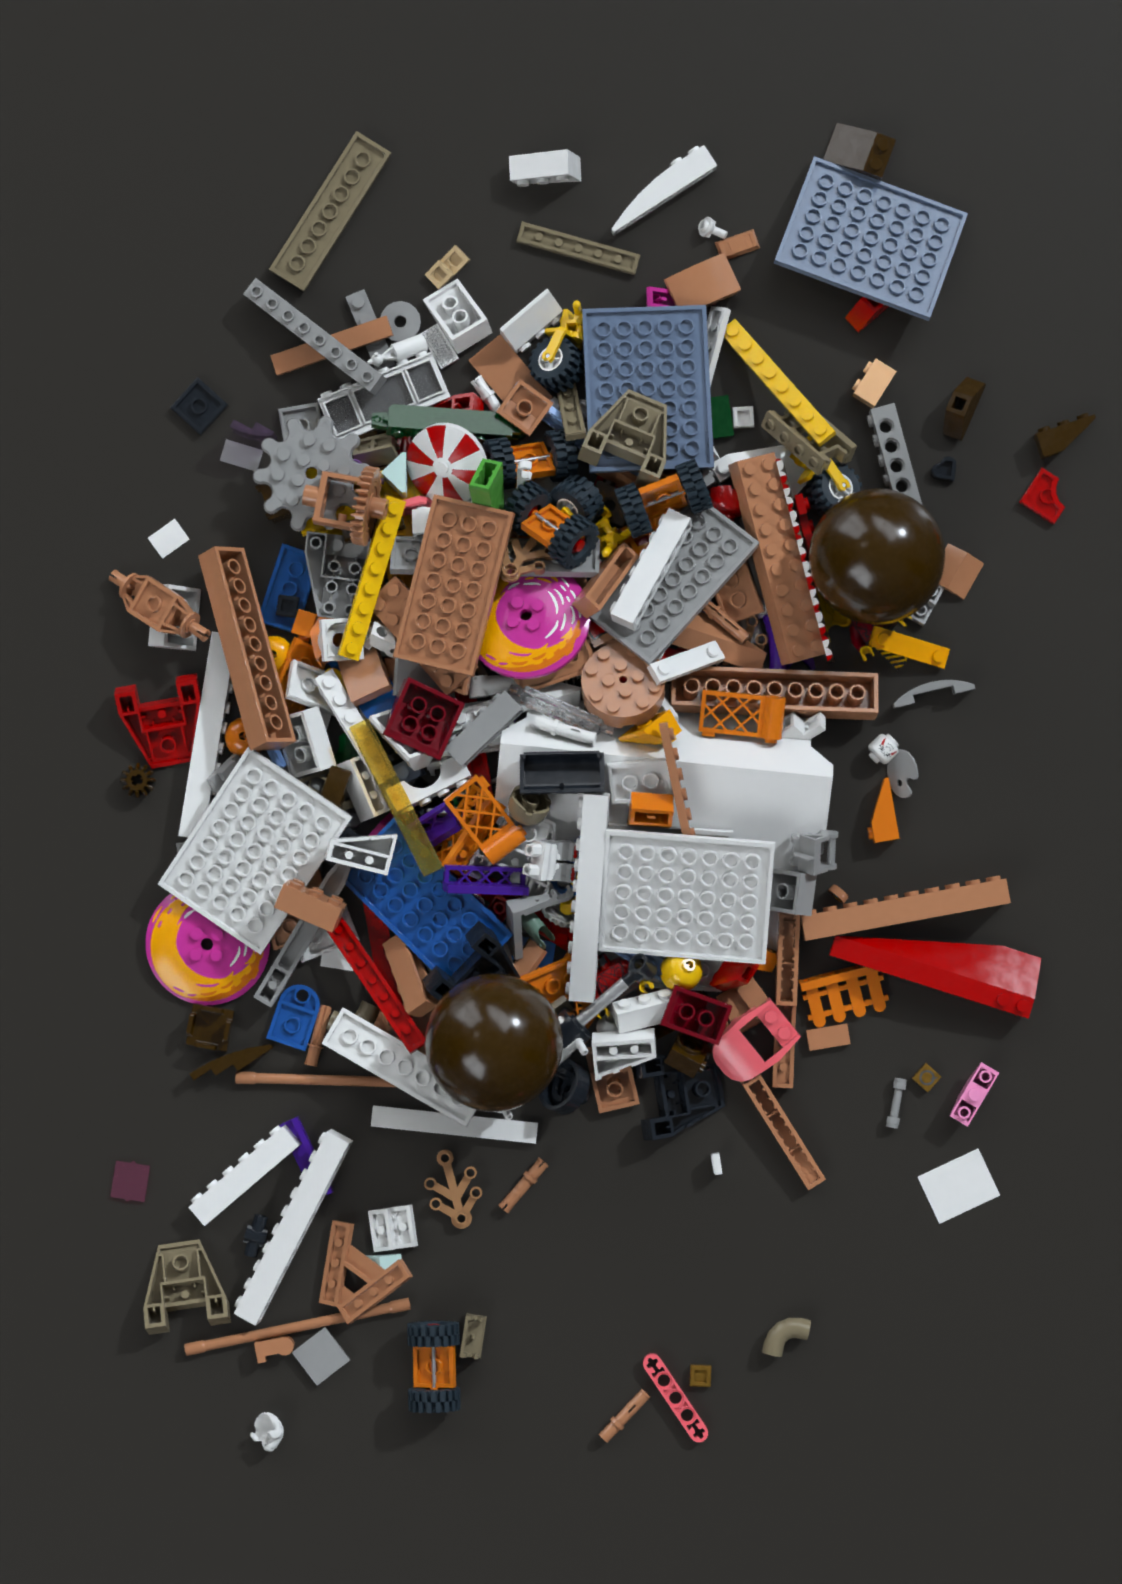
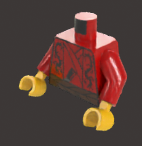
(610, 973)

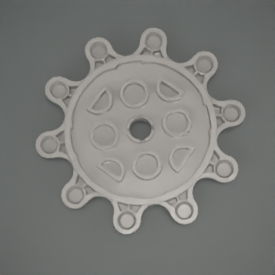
(295, 456)

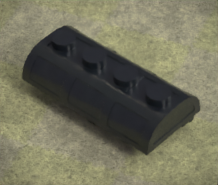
(562, 772)

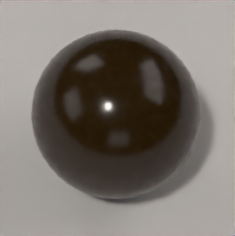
(877, 556)
(493, 1042)

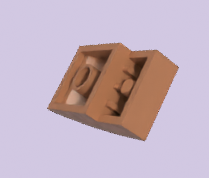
(703, 283)
(365, 677)
(613, 1090)

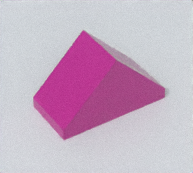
(658, 297)

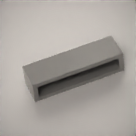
(484, 729)

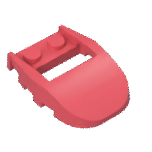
(736, 1054)

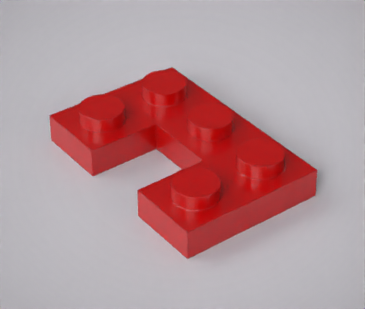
(802, 507)

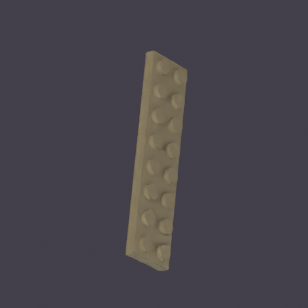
(330, 211)

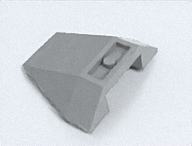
(333, 572)

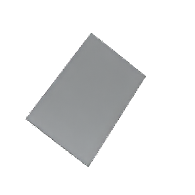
(241, 455)

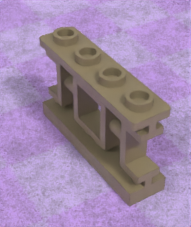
(789, 434)

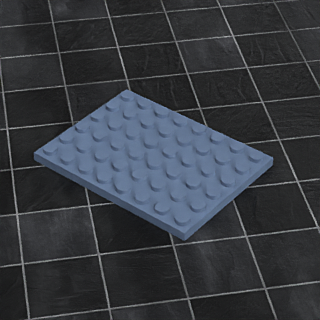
(871, 238)
(661, 357)

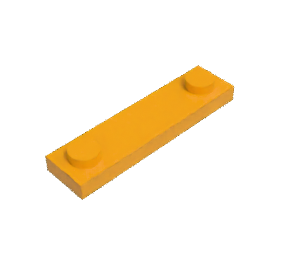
(909, 647)

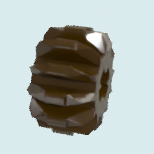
(136, 773)

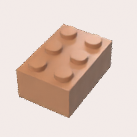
(310, 904)

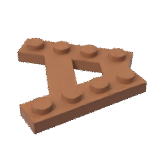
(379, 1281)

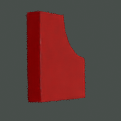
(1042, 497)

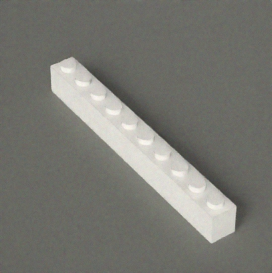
(208, 736)
(588, 897)
(293, 1226)

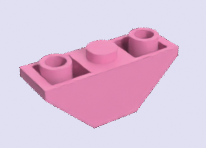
(973, 1094)

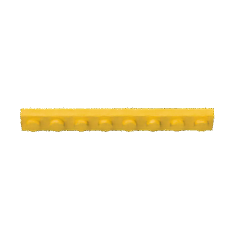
(778, 383)
(371, 580)

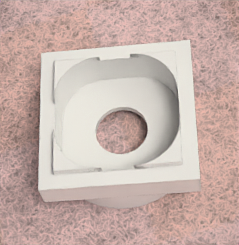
(328, 629)

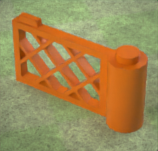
(769, 721)
(504, 839)

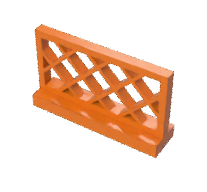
(463, 845)

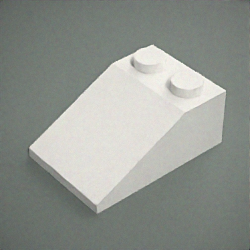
(458, 316)

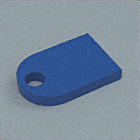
(294, 1019)

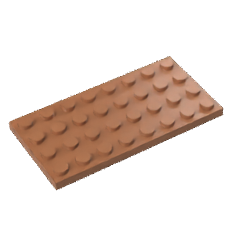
(454, 585)

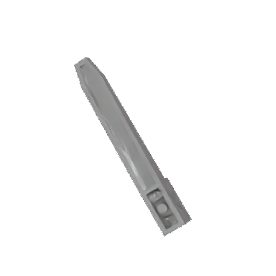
(298, 942)

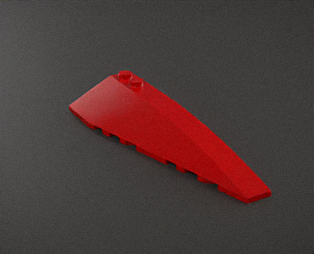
(975, 972)

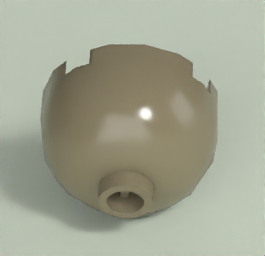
(528, 808)

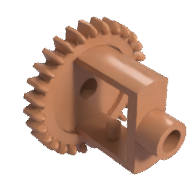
(368, 506)

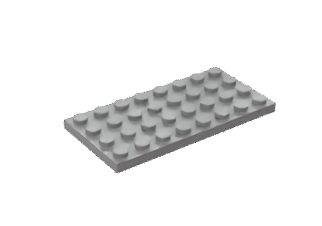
(700, 569)

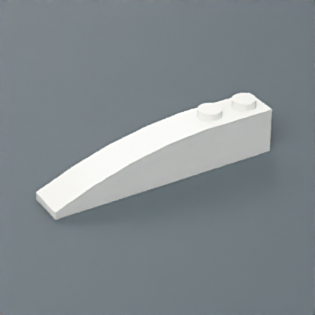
(670, 183)

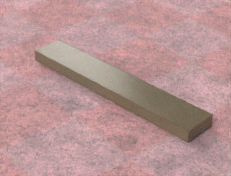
(578, 248)

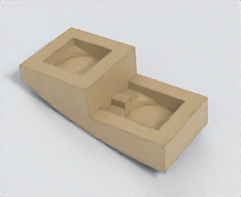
(447, 267)

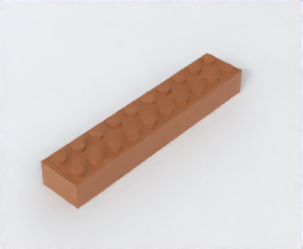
(777, 558)
(247, 648)
(806, 691)
(905, 909)

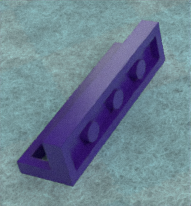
(440, 828)
(484, 887)
(305, 1150)

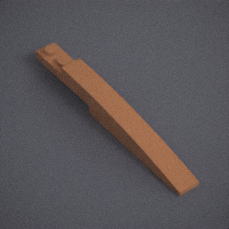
(786, 991)
(783, 1131)

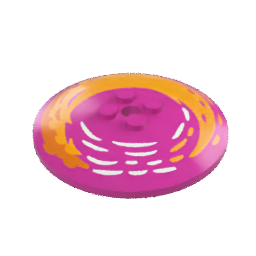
(544, 641)
(189, 969)

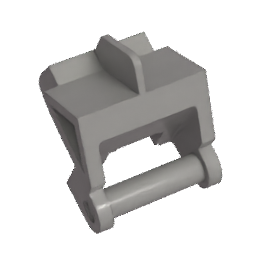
(808, 851)

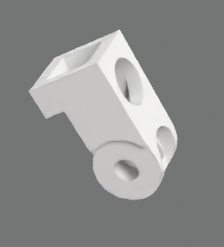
(381, 639)

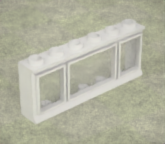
(408, 383)

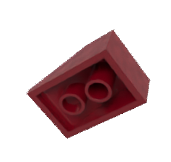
(696, 1014)

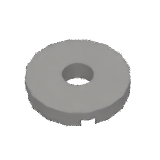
(412, 317)

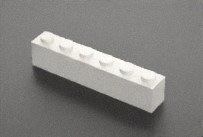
(651, 569)
(244, 1175)

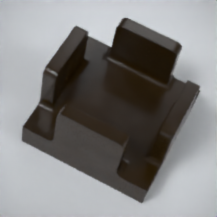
(209, 1027)

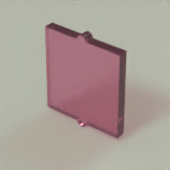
(130, 1181)

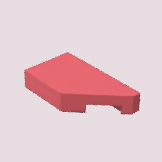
(414, 502)

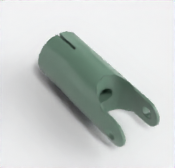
(533, 924)

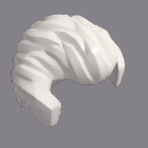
(268, 1430)

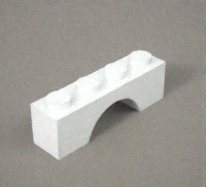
(451, 775)

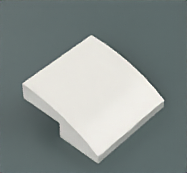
(392, 1228)

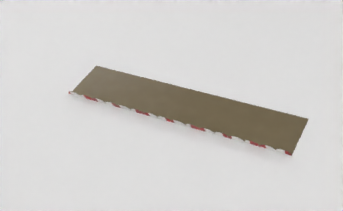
(805, 561)

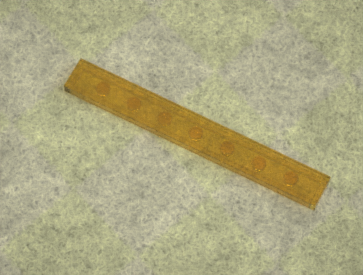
(396, 797)

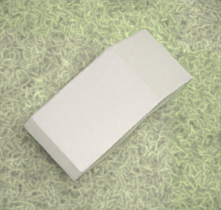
(796, 728)

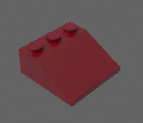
(423, 718)

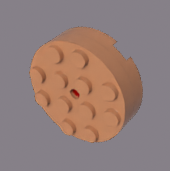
(620, 687)

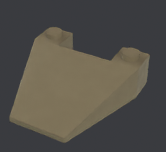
(633, 431)
(181, 1281)

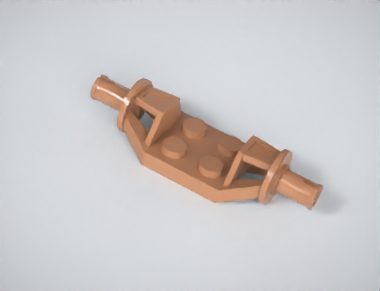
(158, 606)

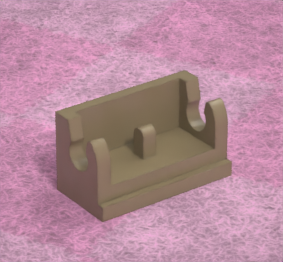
(377, 450)
(473, 1336)

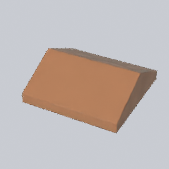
(524, 407)
(959, 571)

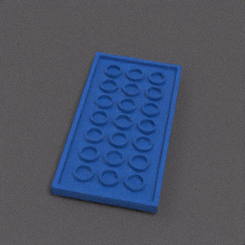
(421, 911)

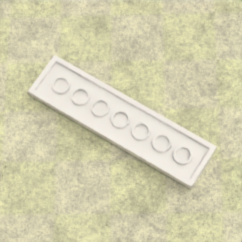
(392, 1062)

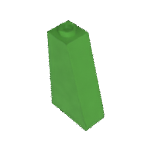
(487, 484)

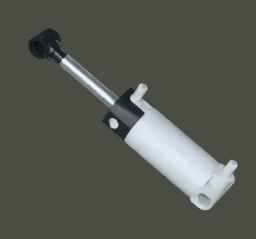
(573, 1026)

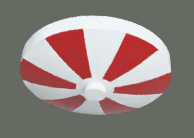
(444, 460)

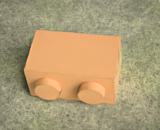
(874, 383)

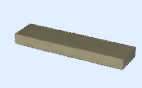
(571, 414)

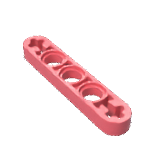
(672, 1387)

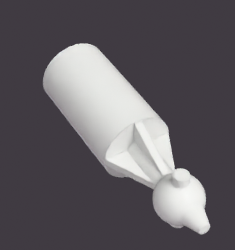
(401, 350)

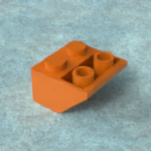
(650, 810)

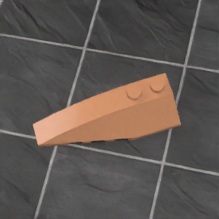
(704, 630)

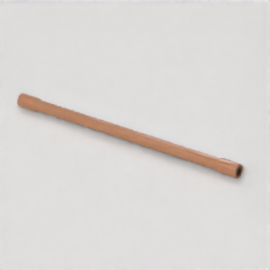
(308, 1079)
(202, 1346)

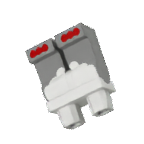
(544, 863)

